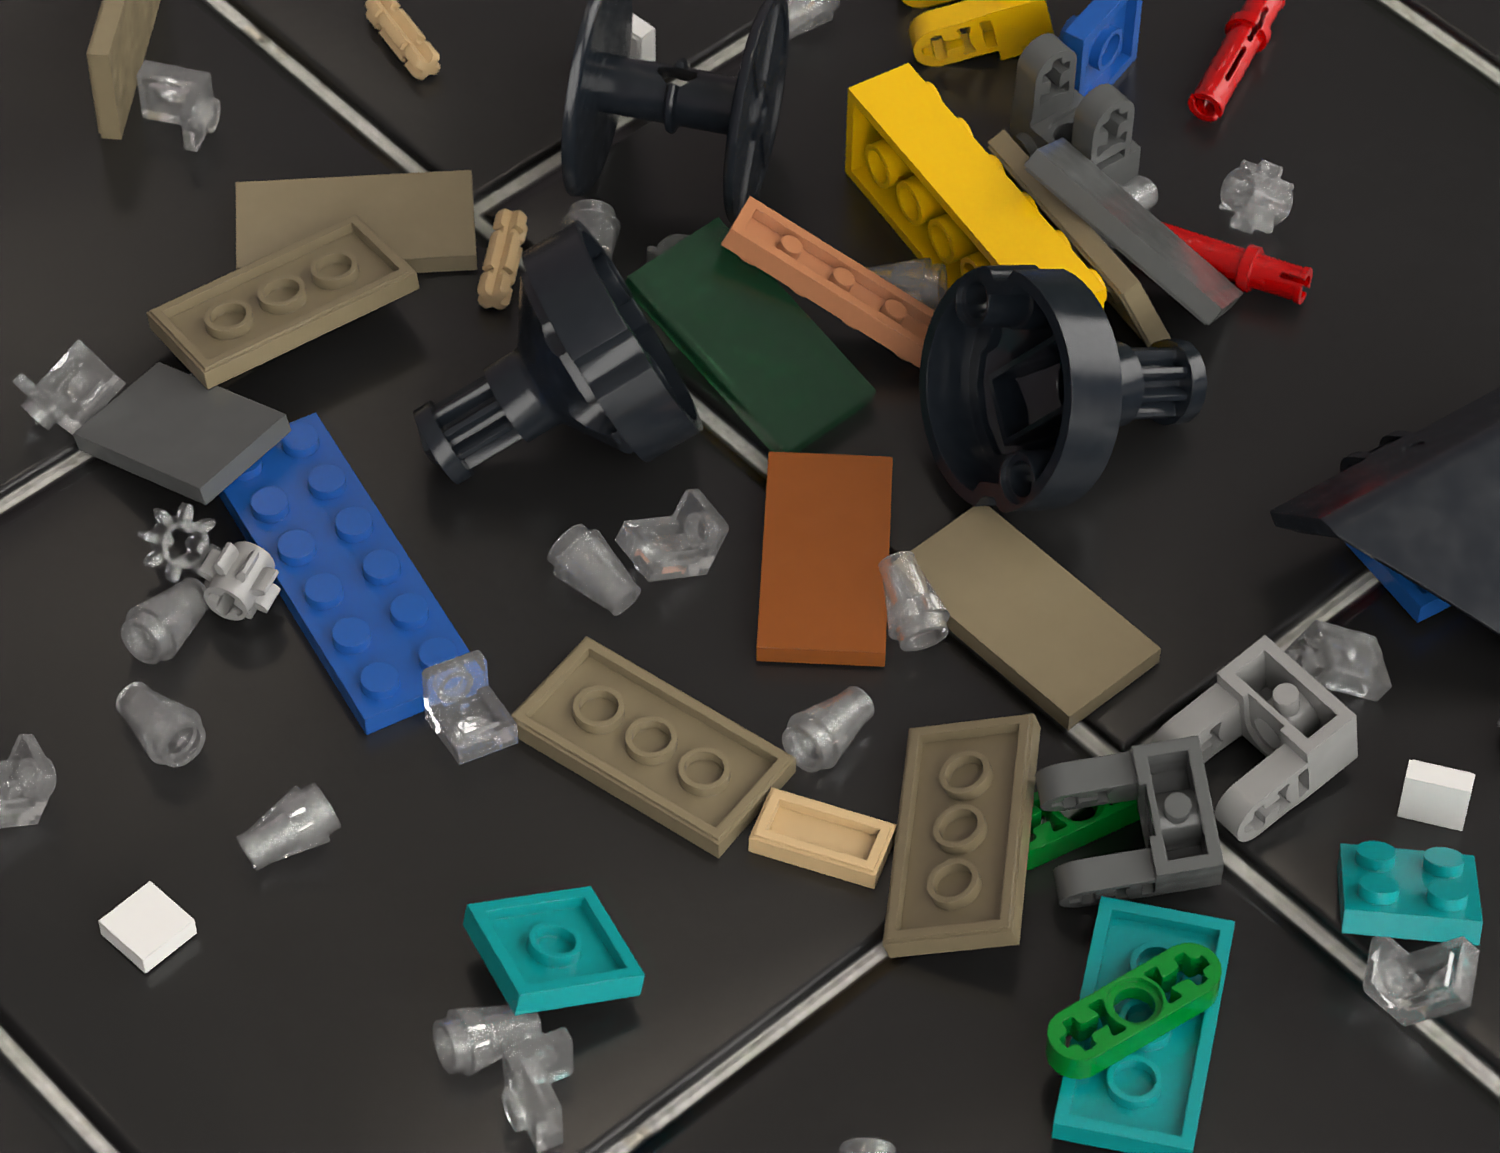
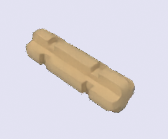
(403, 37)
(502, 259)

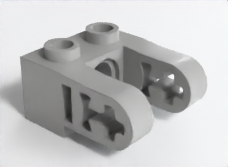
(1286, 717)

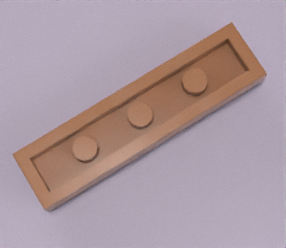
(830, 279)

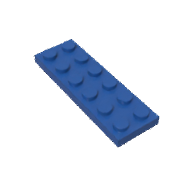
(343, 574)

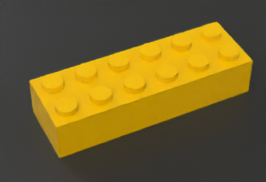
(943, 186)

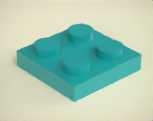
(1408, 893)
(553, 950)

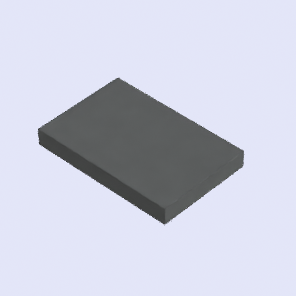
(182, 433)

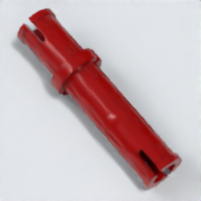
(1245, 35)
(1250, 266)

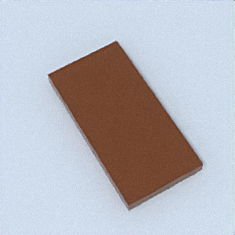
(822, 559)

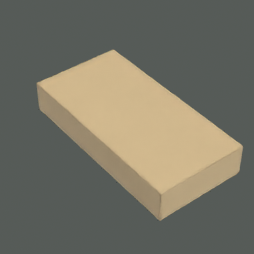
(822, 838)

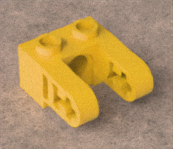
(990, 26)

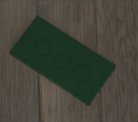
(750, 340)

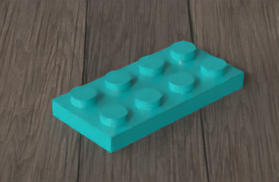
(1156, 1092)

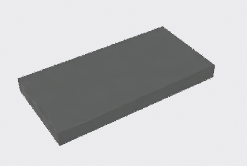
(1133, 230)

